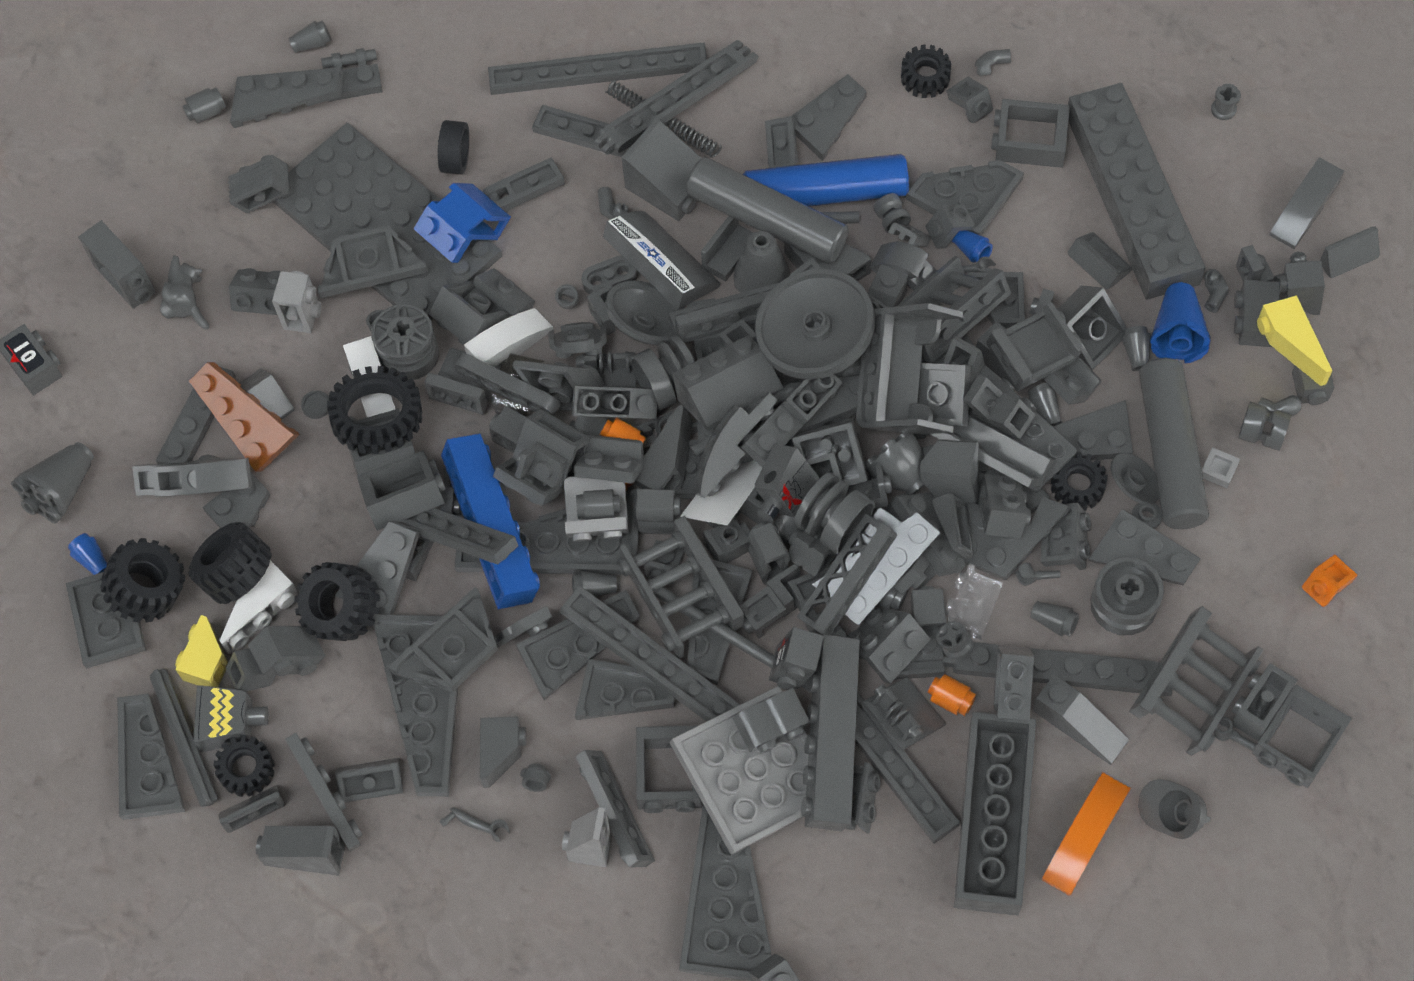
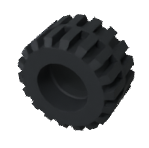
(230, 562)
(133, 598)
(316, 598)

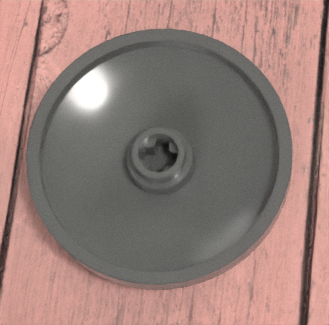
(815, 323)

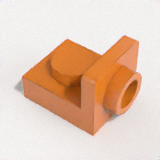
(1328, 580)

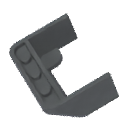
(893, 366)

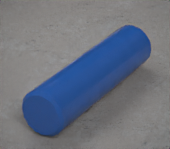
(838, 180)

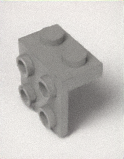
(583, 529)

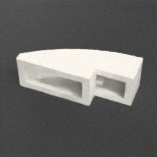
(508, 336)
(362, 355)

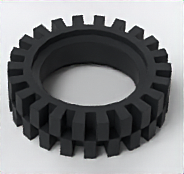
(375, 436)

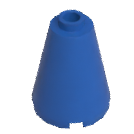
(1180, 326)

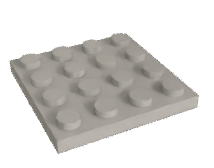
(741, 789)

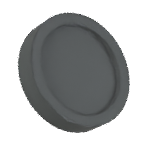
(315, 404)

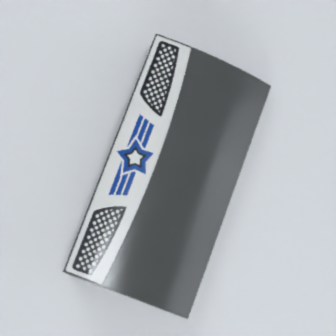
(659, 258)

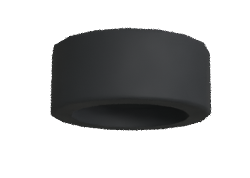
(453, 147)

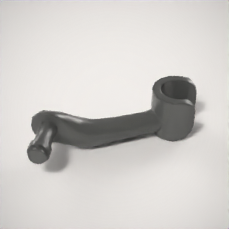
(475, 823)

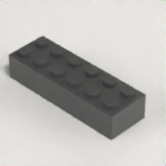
(995, 814)

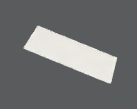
(726, 502)

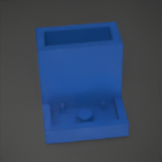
(459, 219)

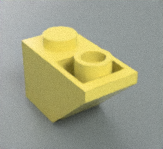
(203, 657)

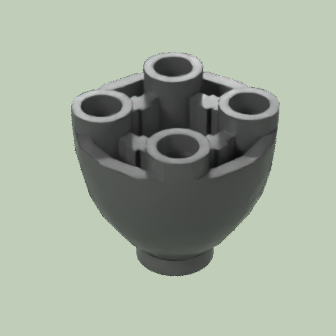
(901, 461)

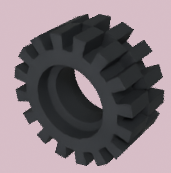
(927, 58)
(1082, 497)
(253, 781)

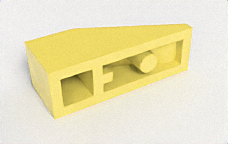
(1294, 338)

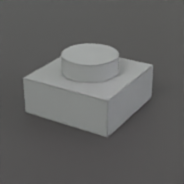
(1220, 467)

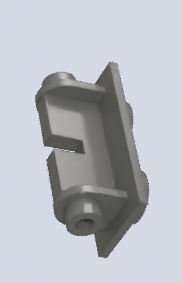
(865, 785)

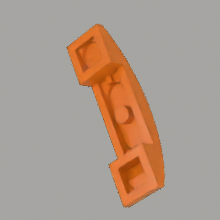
(1085, 834)

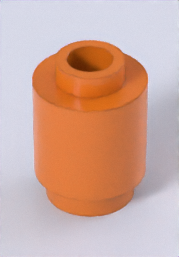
(621, 429)
(951, 695)

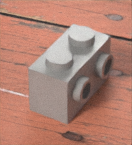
(296, 301)

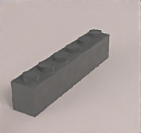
(831, 735)

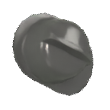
(1172, 809)

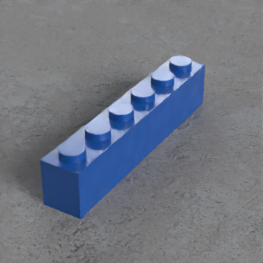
(484, 503)

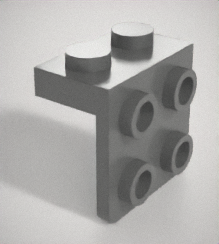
(889, 641)

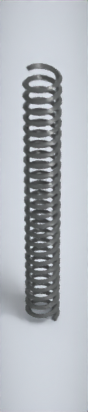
(696, 136)

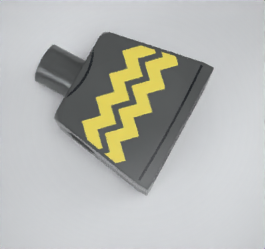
(224, 715)

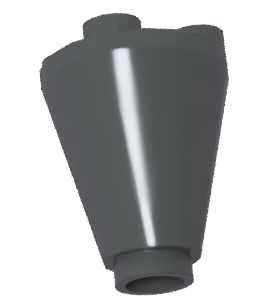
(53, 482)

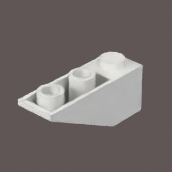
(257, 608)

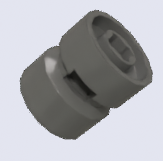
(1254, 423)

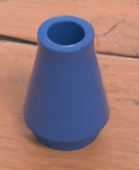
(972, 245)
(88, 553)

